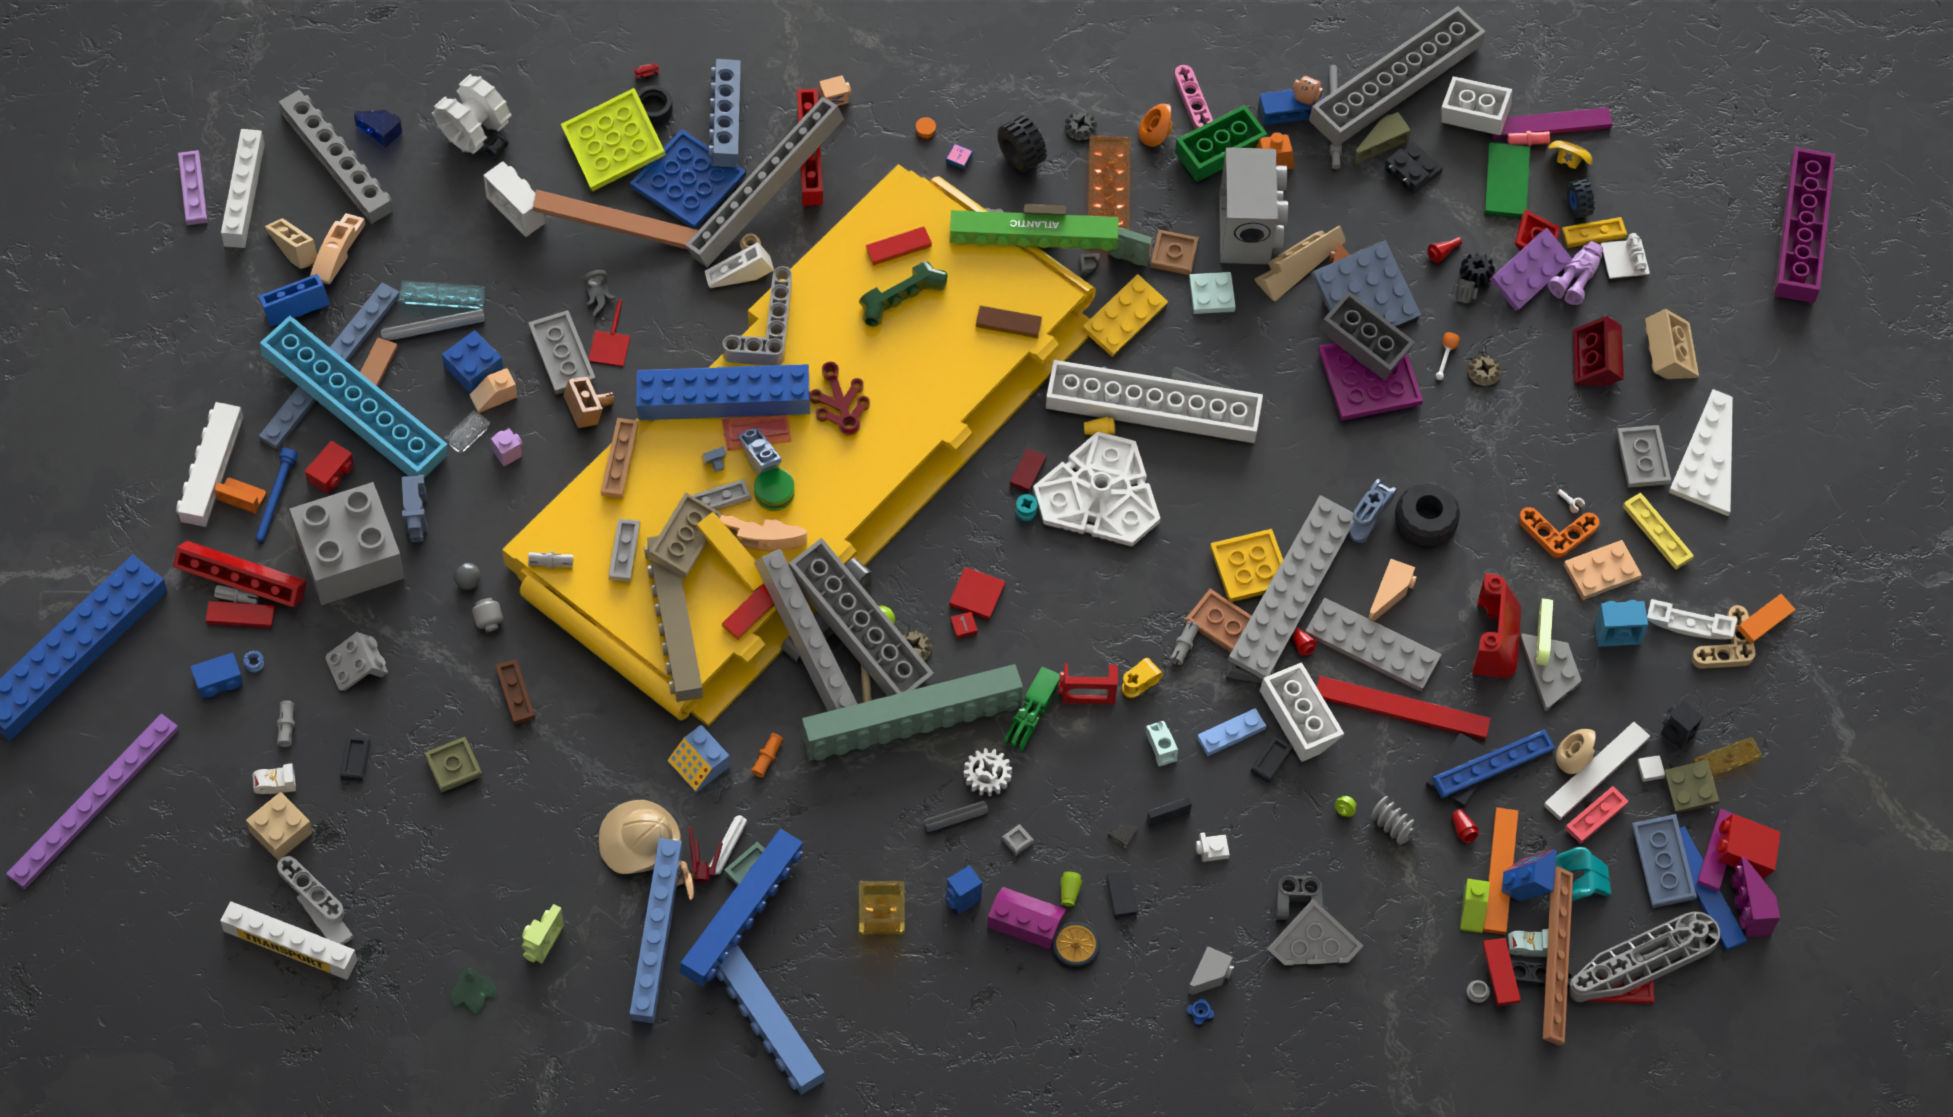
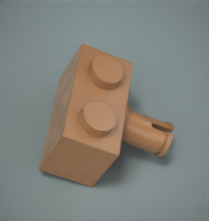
(584, 402)

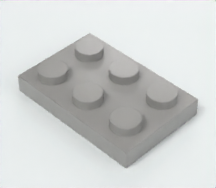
(1643, 456)

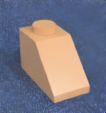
(494, 391)

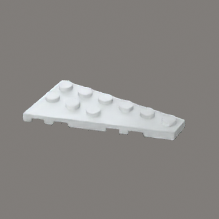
(1706, 466)

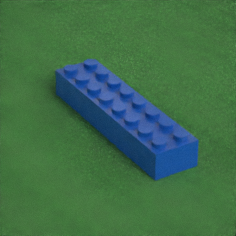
(723, 392)

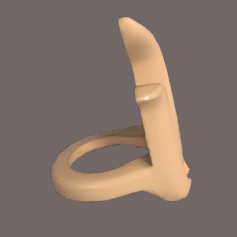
(686, 879)

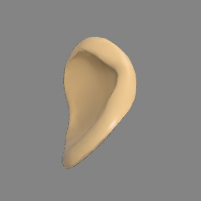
(632, 835)

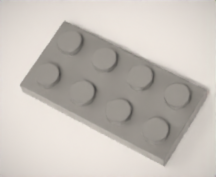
(560, 350)

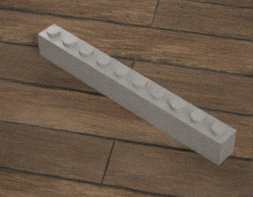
(765, 182)

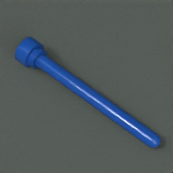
(287, 459)

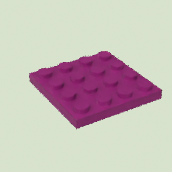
(1361, 391)

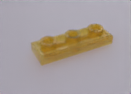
(1739, 753)

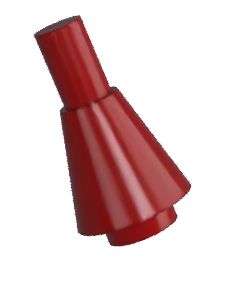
(1439, 251)
(1304, 643)

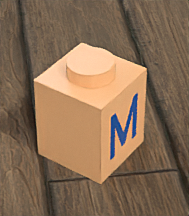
(835, 90)

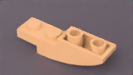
(335, 247)
(770, 536)

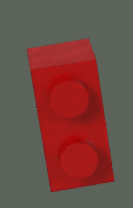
(329, 467)

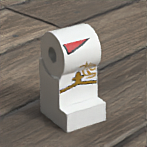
(274, 780)

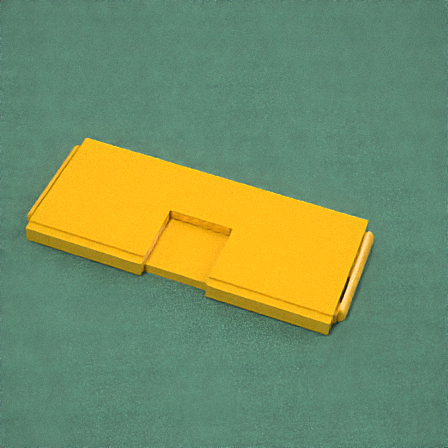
(934, 402)

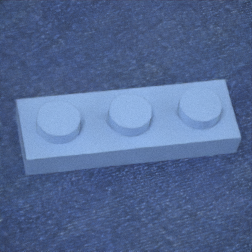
(1231, 732)

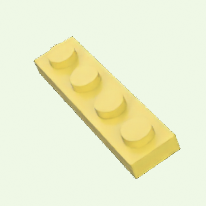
(1658, 531)

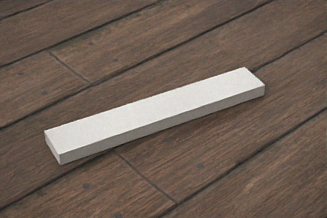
(1597, 771)

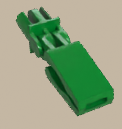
(1037, 700)

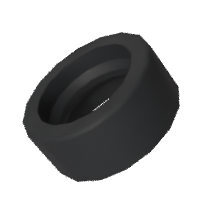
(660, 93)

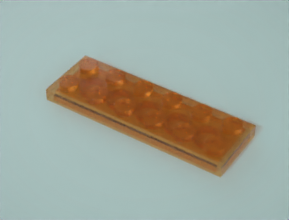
(1109, 178)

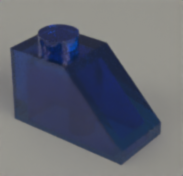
(379, 125)

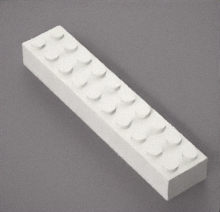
(1154, 401)

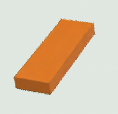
(1766, 618)

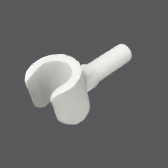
(1580, 502)

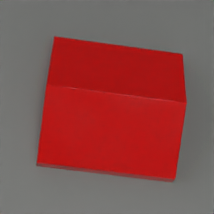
(1531, 226)

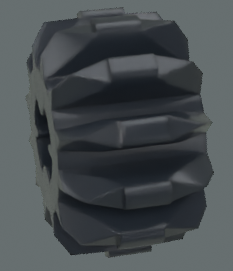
(1477, 269)

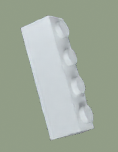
(1301, 711)

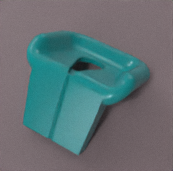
(1595, 872)

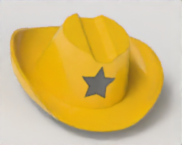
(1571, 153)

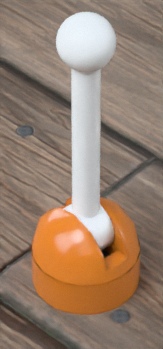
(1450, 342)

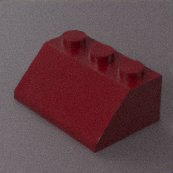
(1598, 353)

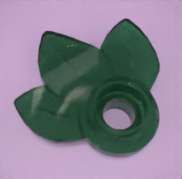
(472, 993)

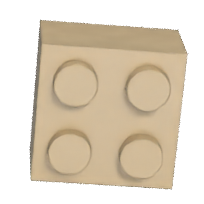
(279, 826)

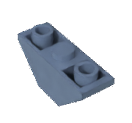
(759, 451)

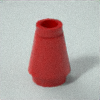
(1464, 826)

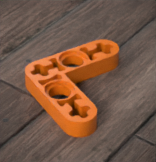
(1554, 537)

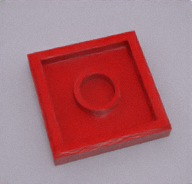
(977, 593)

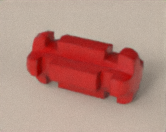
(646, 70)

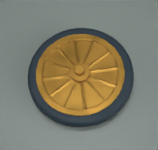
(1076, 944)

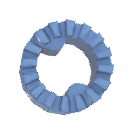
(250, 655)

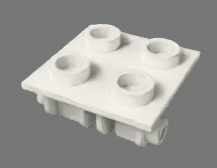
(1625, 258)

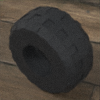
(1432, 498)

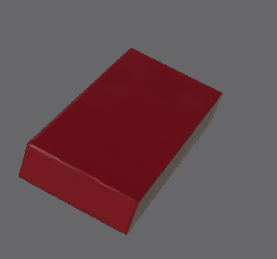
(1028, 470)

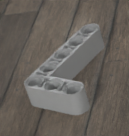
(775, 324)

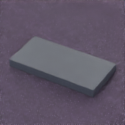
(1664, 861)

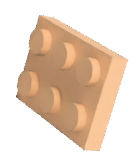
(1602, 570)

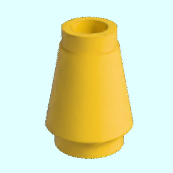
(1103, 425)

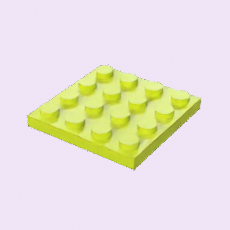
(613, 139)

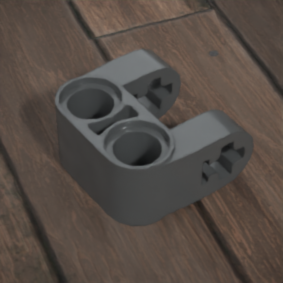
(1298, 894)

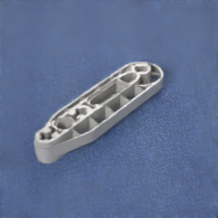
(1682, 941)

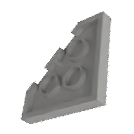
(1314, 939)

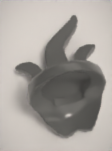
(597, 289)

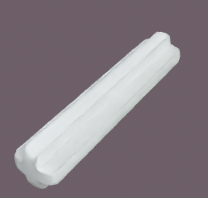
(730, 841)

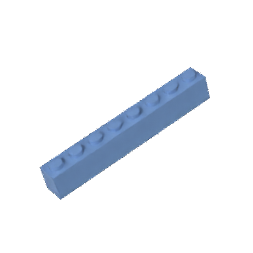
(656, 931)
(770, 1022)

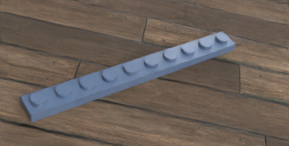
(345, 346)

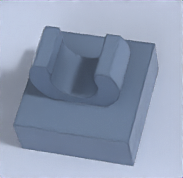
(714, 457)

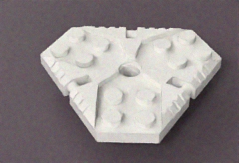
(1117, 509)

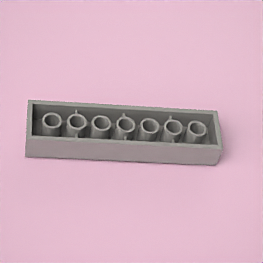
(858, 620)

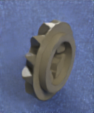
(1479, 376)
(924, 643)

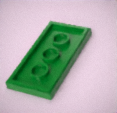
(1507, 180)

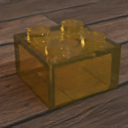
(881, 907)

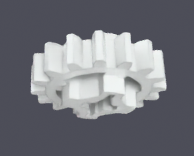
(991, 764)

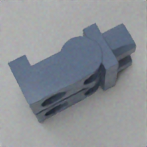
(413, 514)

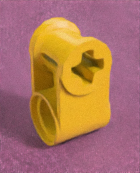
(1140, 678)

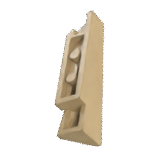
(1298, 261)

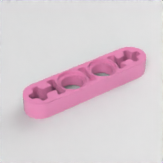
(1191, 99)

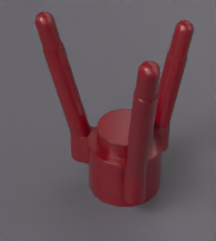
(700, 870)

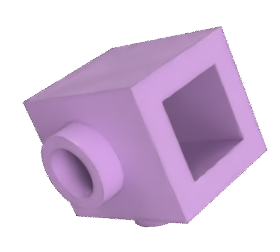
(506, 446)

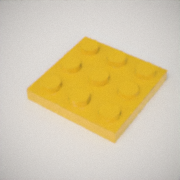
(1247, 563)

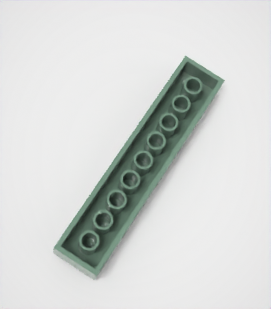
(912, 712)

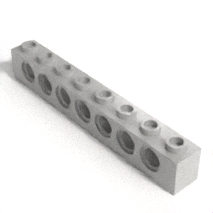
(315, 138)

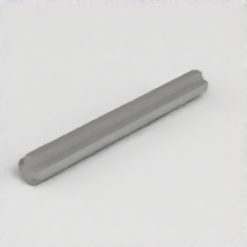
(433, 325)

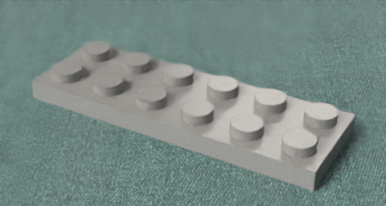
(1373, 644)

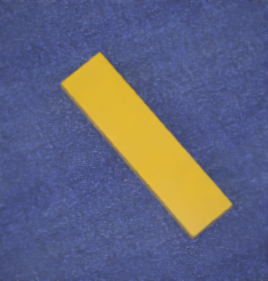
(730, 550)

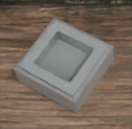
(1017, 839)

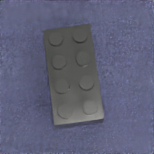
(1366, 335)

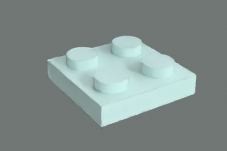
(1212, 292)

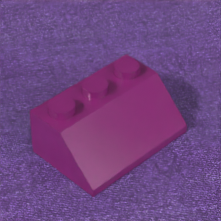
(1025, 917)

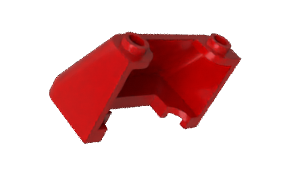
(1499, 650)

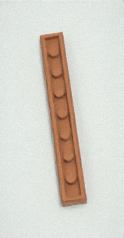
(612, 219)
(1558, 957)

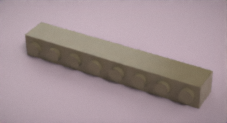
(675, 629)

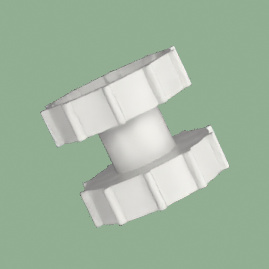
(479, 107)

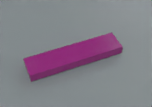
(1711, 869)

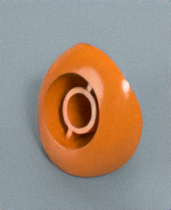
(1155, 125)

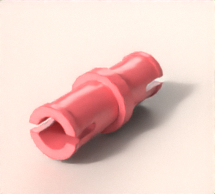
(1528, 138)

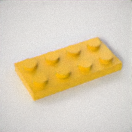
(1124, 315)

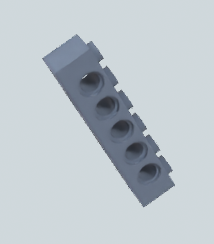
(726, 113)

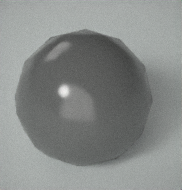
(467, 576)

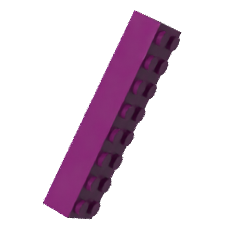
(1804, 225)

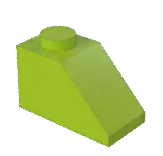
(1474, 905)

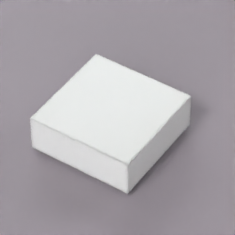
(1651, 768)

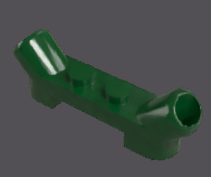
(922, 277)

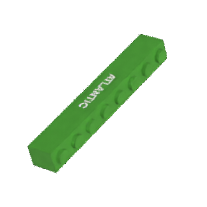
(1034, 230)

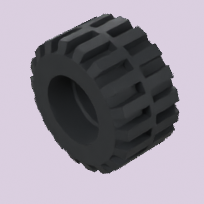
(1022, 143)

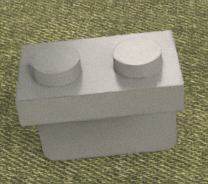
(355, 660)

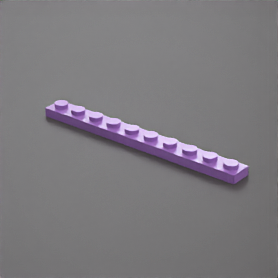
(92, 801)

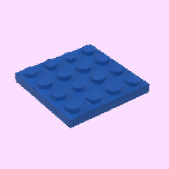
(686, 180)

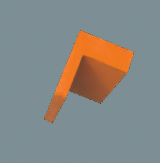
(240, 495)

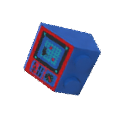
(1530, 876)

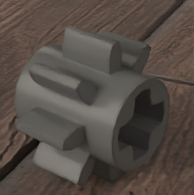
(1465, 291)

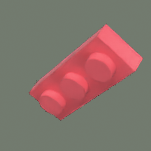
(1596, 815)

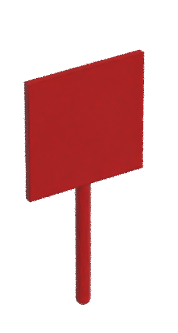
(610, 347)

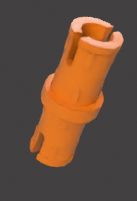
(767, 755)

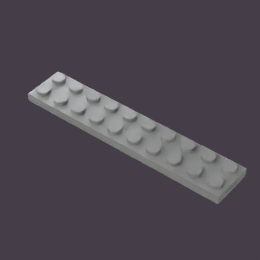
(1292, 588)

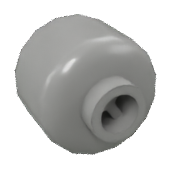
(487, 614)

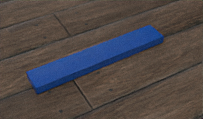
(1493, 763)
(1711, 901)

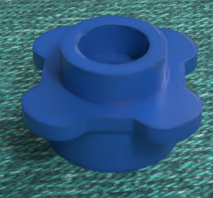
(1200, 1005)

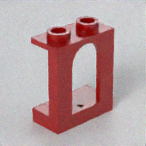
(1109, 683)

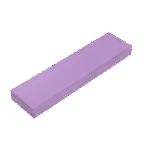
(192, 187)

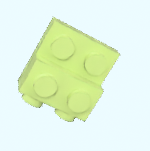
(540, 936)

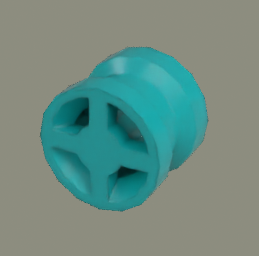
(1025, 513)

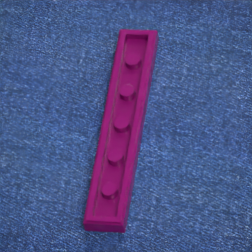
(1558, 122)

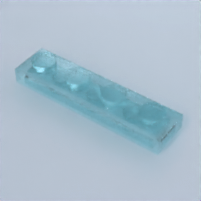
(442, 294)

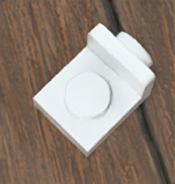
(1212, 847)

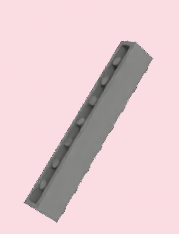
(804, 631)

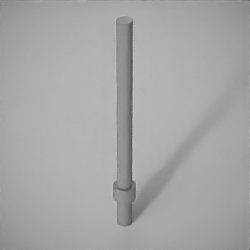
(1335, 151)

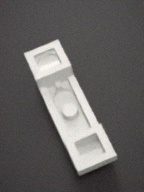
(1691, 623)

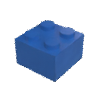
(471, 361)

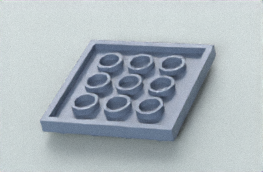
(1373, 279)

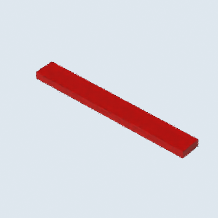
(1403, 708)

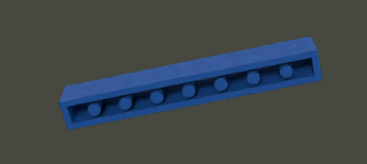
(741, 908)

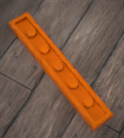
(1501, 859)

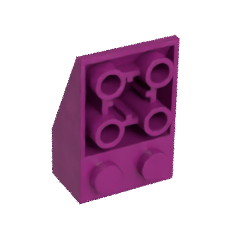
(1755, 901)

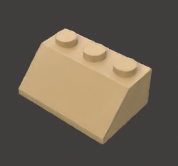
(1671, 346)

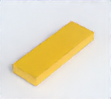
(1594, 231)

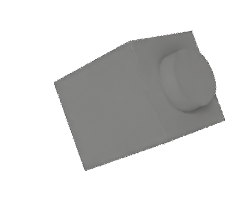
(1211, 971)

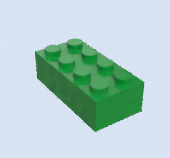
(1205, 147)

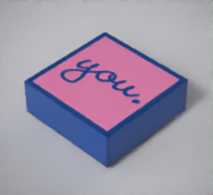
(959, 156)

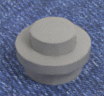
(1478, 991)

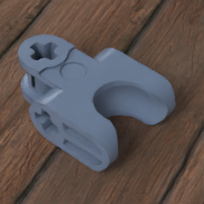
(1369, 511)

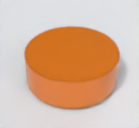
(925, 127)

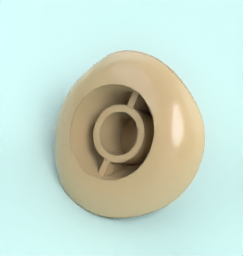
(1576, 751)

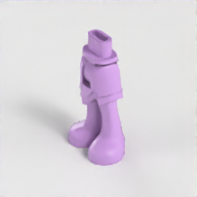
(1581, 266)

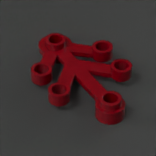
(840, 402)

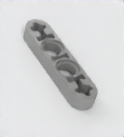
(308, 891)

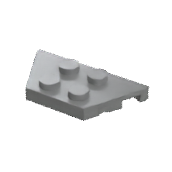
(1558, 677)

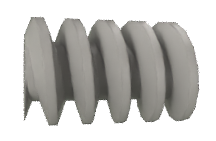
(1393, 822)

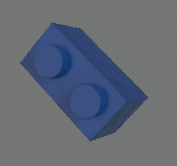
(217, 675)
(963, 890)

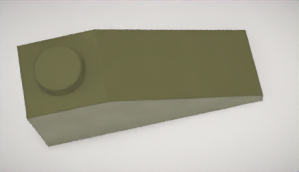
(1387, 134)

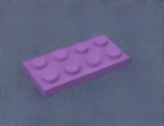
(1531, 269)

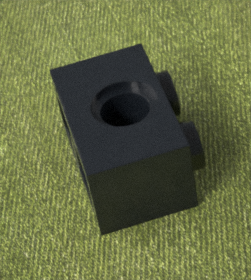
(1681, 724)

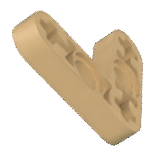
(1733, 650)

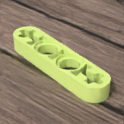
(1544, 632)

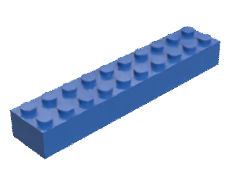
(76, 643)

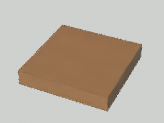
(1174, 252)

